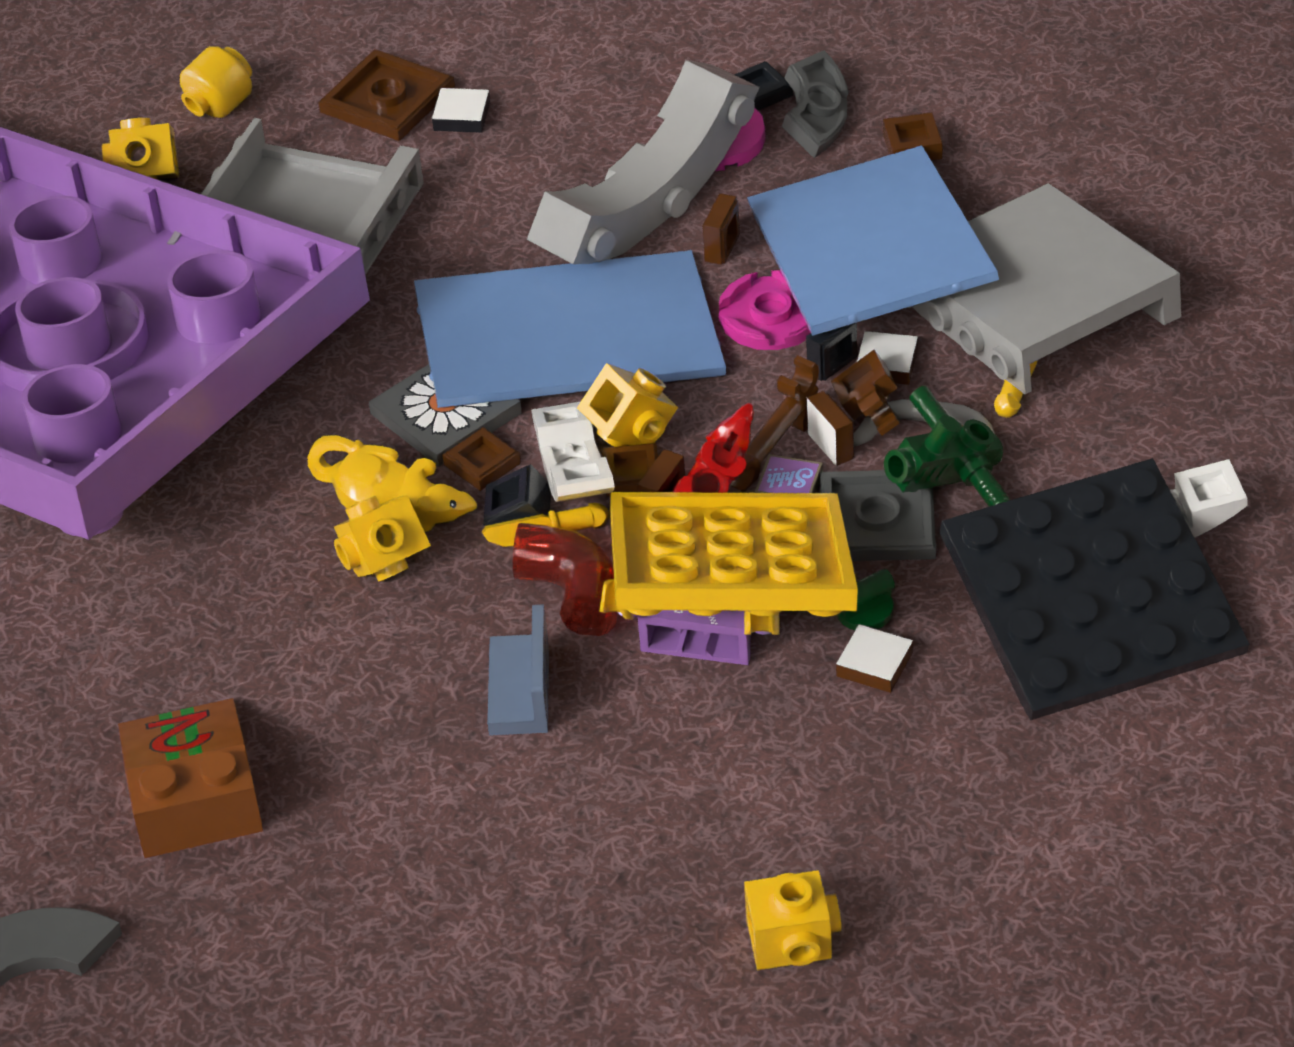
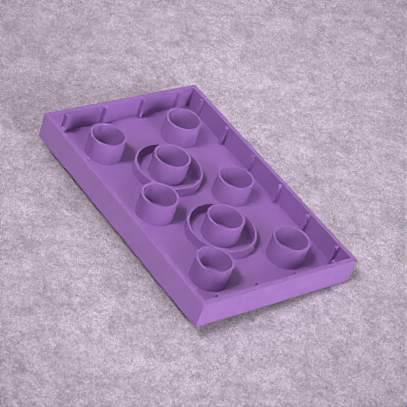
(135, 345)

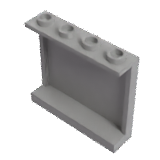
(318, 191)
(1056, 283)

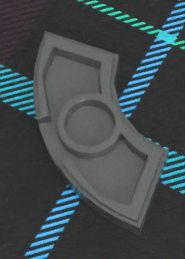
(820, 102)
(53, 940)

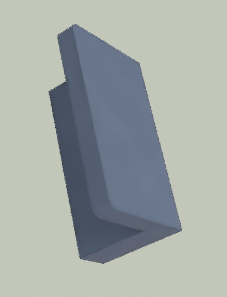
(519, 680)

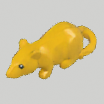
(374, 472)

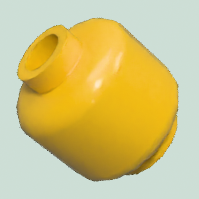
(216, 82)

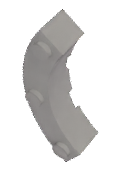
(652, 178)

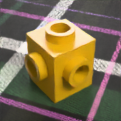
(138, 133)
(627, 406)
(397, 534)
(790, 919)

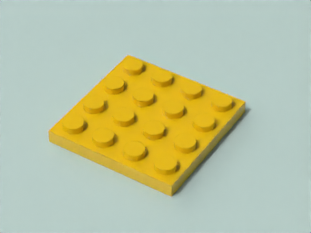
(731, 553)

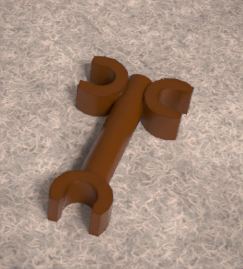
(789, 413)

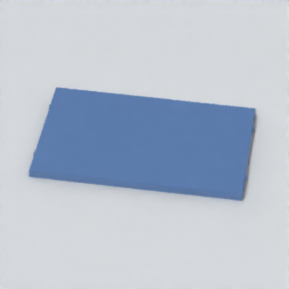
(870, 240)
(561, 325)

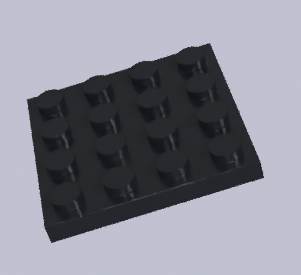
(1092, 588)

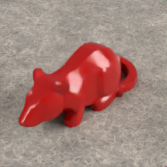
(721, 456)

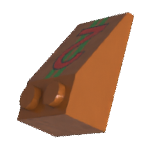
(189, 778)

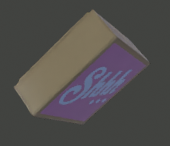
(789, 475)

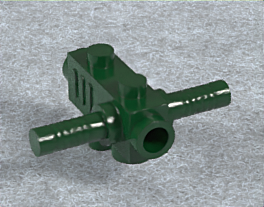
(947, 453)

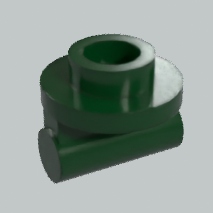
(874, 602)

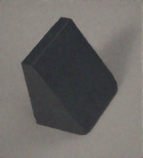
(516, 496)

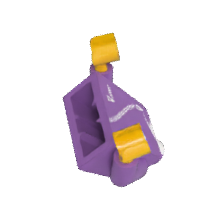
(683, 634)

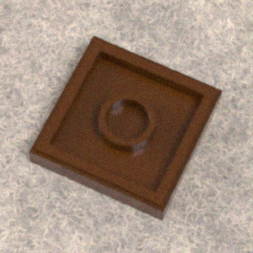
(385, 94)

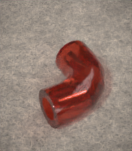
(573, 564)

